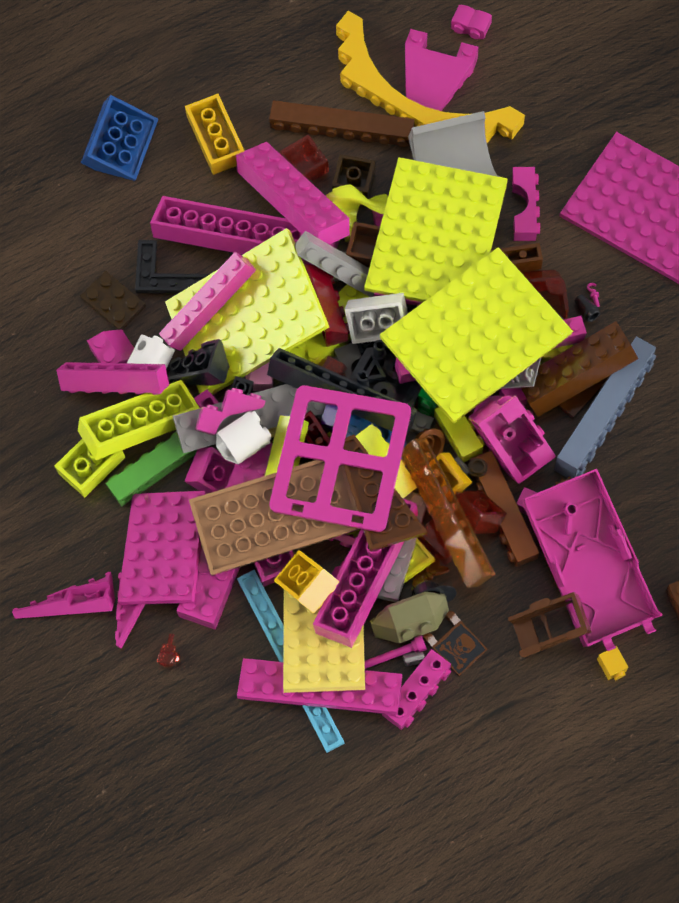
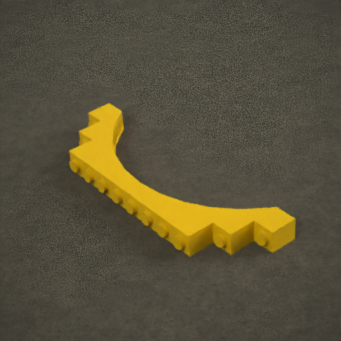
(365, 79)

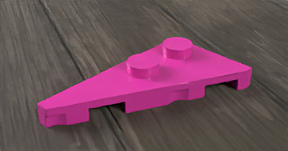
(126, 617)

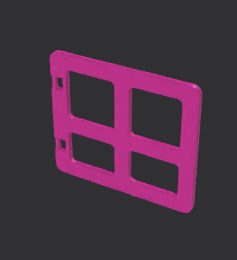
(335, 455)

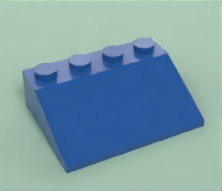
(119, 139)

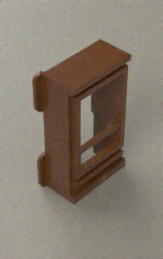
(526, 631)

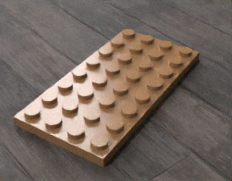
(242, 528)

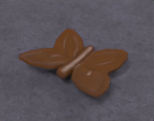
(428, 572)

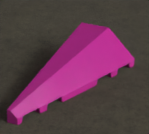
(86, 598)

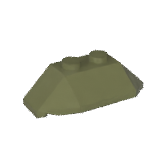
(410, 617)

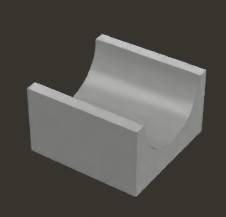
(453, 144)

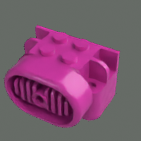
(511, 436)

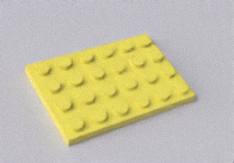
(314, 661)

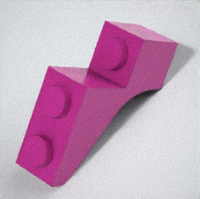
(233, 403)

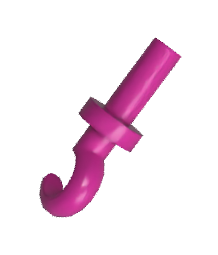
(594, 295)

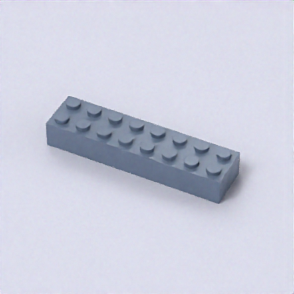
(604, 411)

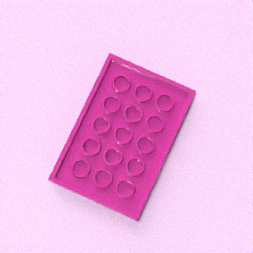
(160, 550)

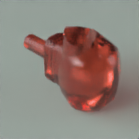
(167, 654)

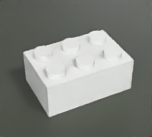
(373, 315)

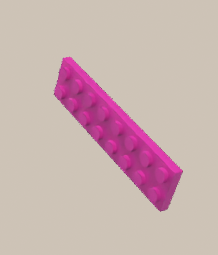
(264, 682)

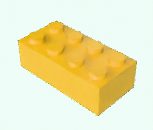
(214, 133)

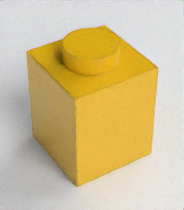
(613, 664)

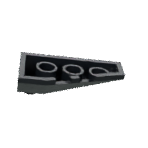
(200, 367)

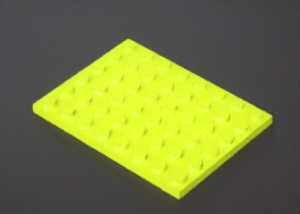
(433, 228)
(265, 314)
(475, 334)

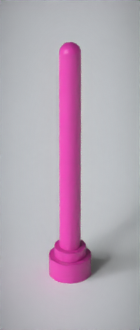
(415, 645)

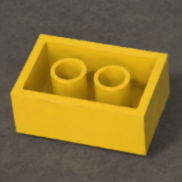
(306, 581)

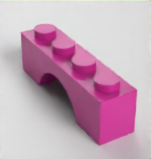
(525, 224)

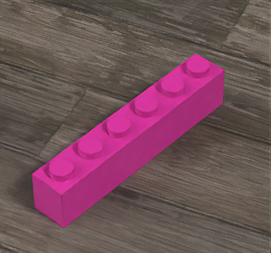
(207, 301)
(113, 377)

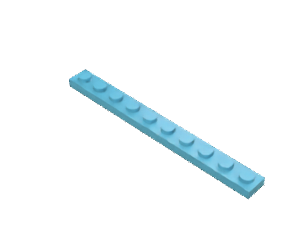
(274, 630)

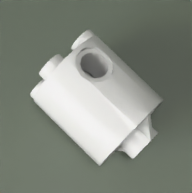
(151, 351)
(242, 438)

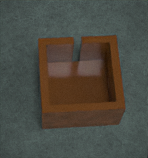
(362, 242)

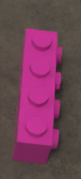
(418, 687)

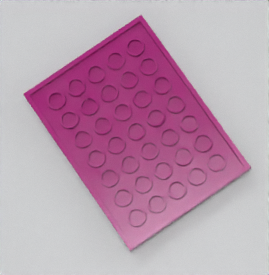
(631, 204)

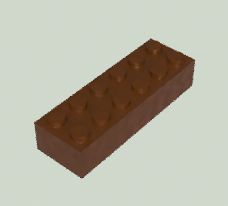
(579, 368)

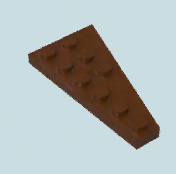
(365, 487)

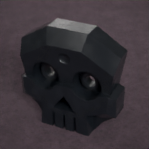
(382, 362)

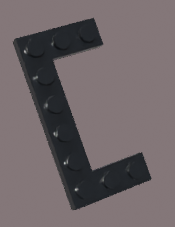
(151, 282)

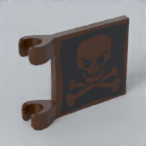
(457, 646)

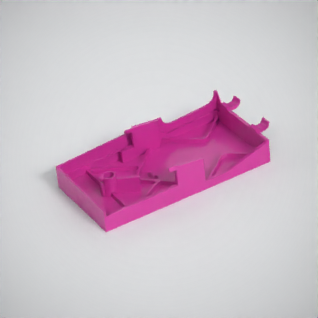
(591, 557)

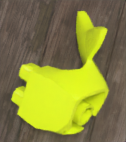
(349, 199)

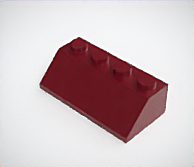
(328, 299)

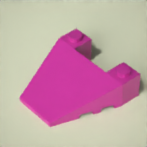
(433, 75)

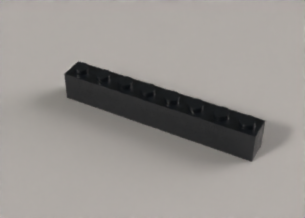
(299, 372)

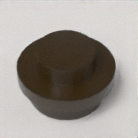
(477, 467)

